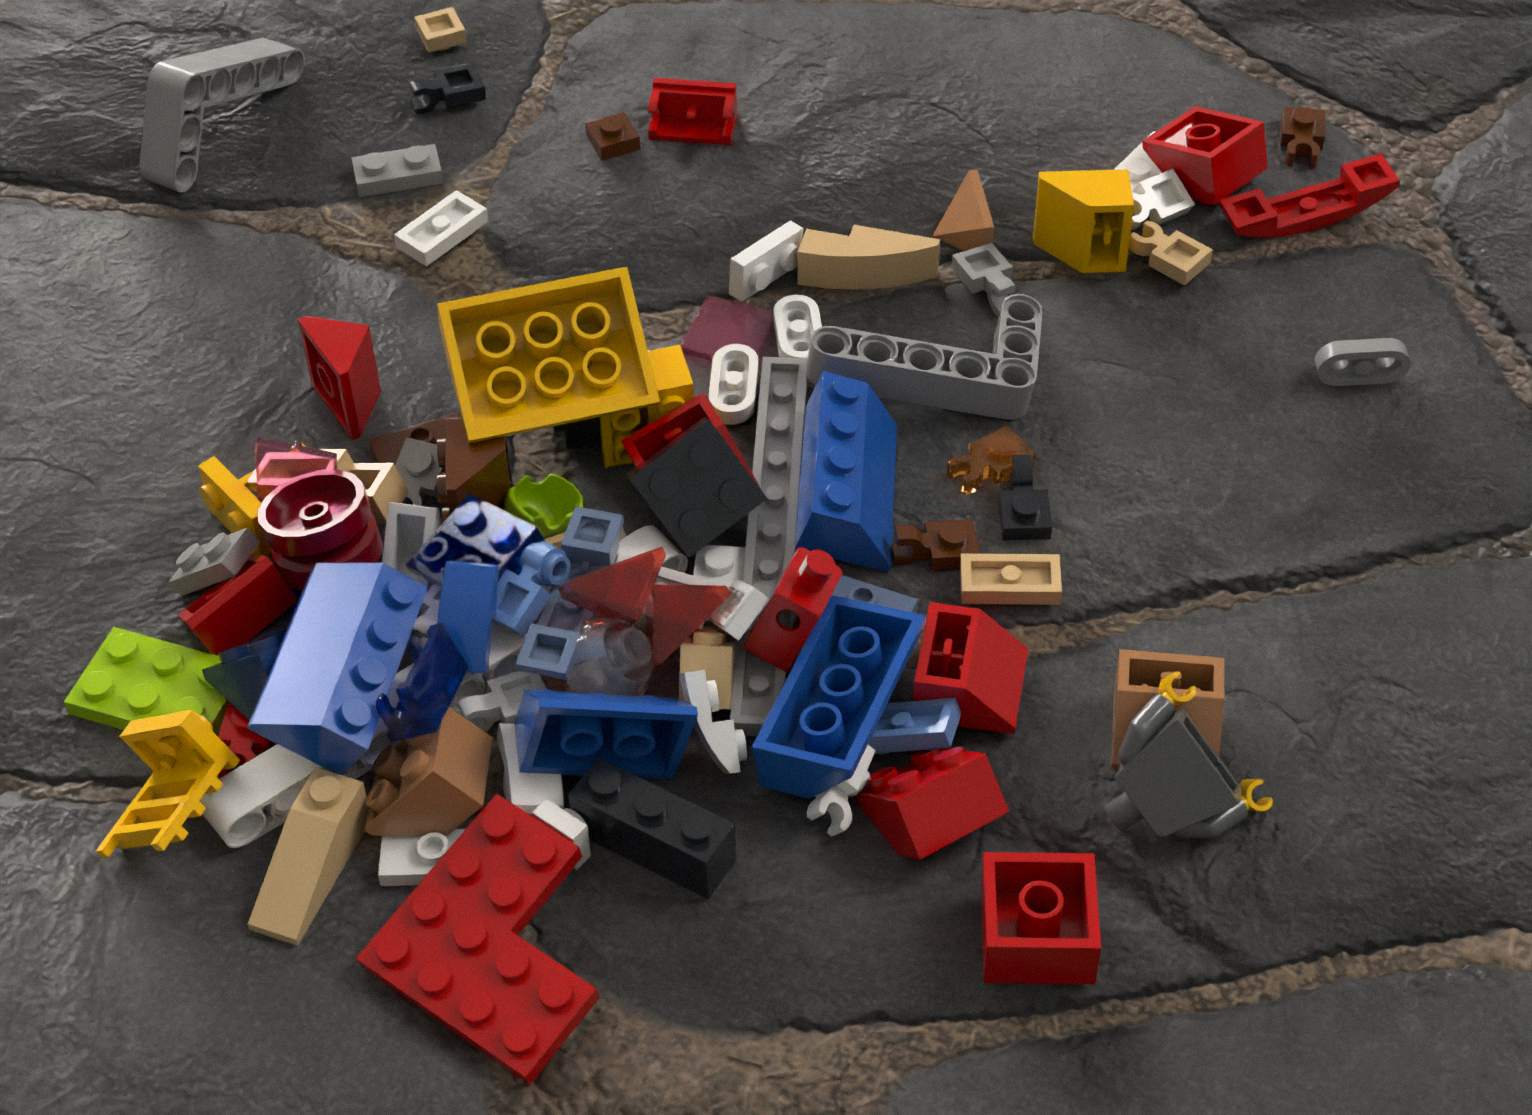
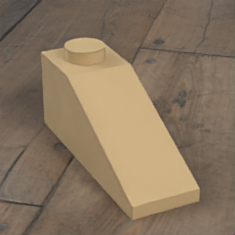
(309, 854)

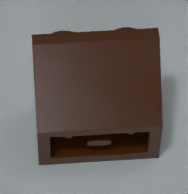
(471, 468)

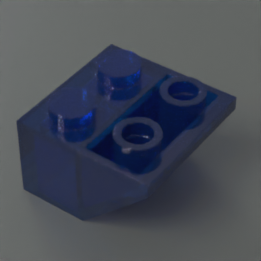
(475, 535)

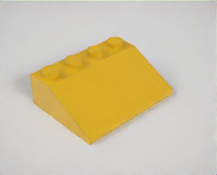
(547, 354)

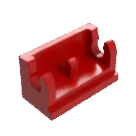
(692, 111)

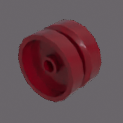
(319, 520)

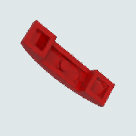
(1313, 207)

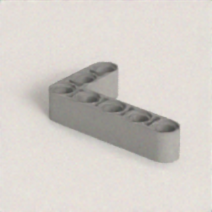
(187, 85)
(938, 374)

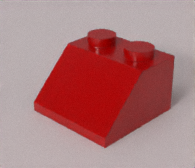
(1210, 152)

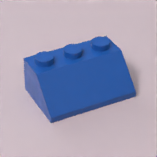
(571, 730)

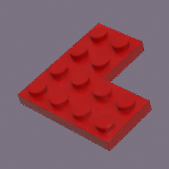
(460, 950)

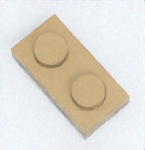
(1010, 579)

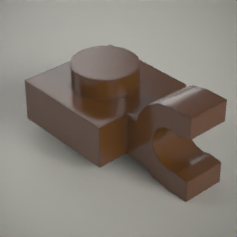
(939, 543)

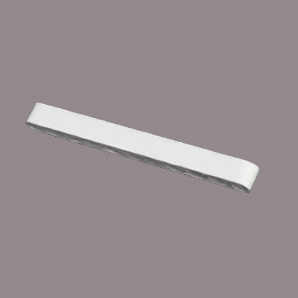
(264, 789)

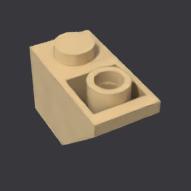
(715, 653)

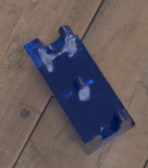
(427, 689)

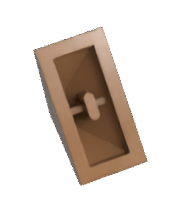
(968, 217)

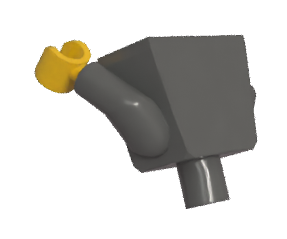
(1176, 775)

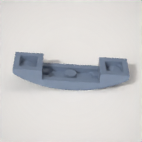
(590, 545)

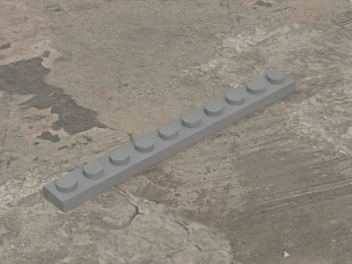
(771, 525)

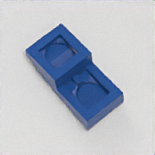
(467, 609)

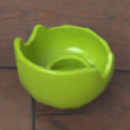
(544, 503)

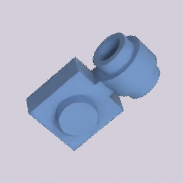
(522, 595)

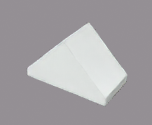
(405, 534)

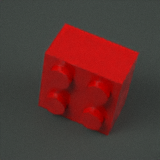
(1039, 918)

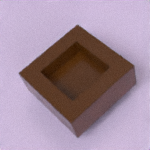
(612, 136)

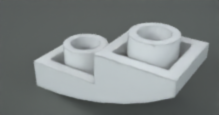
(719, 738)
(525, 789)

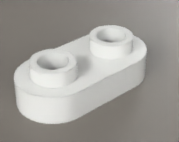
(794, 324)
(734, 383)

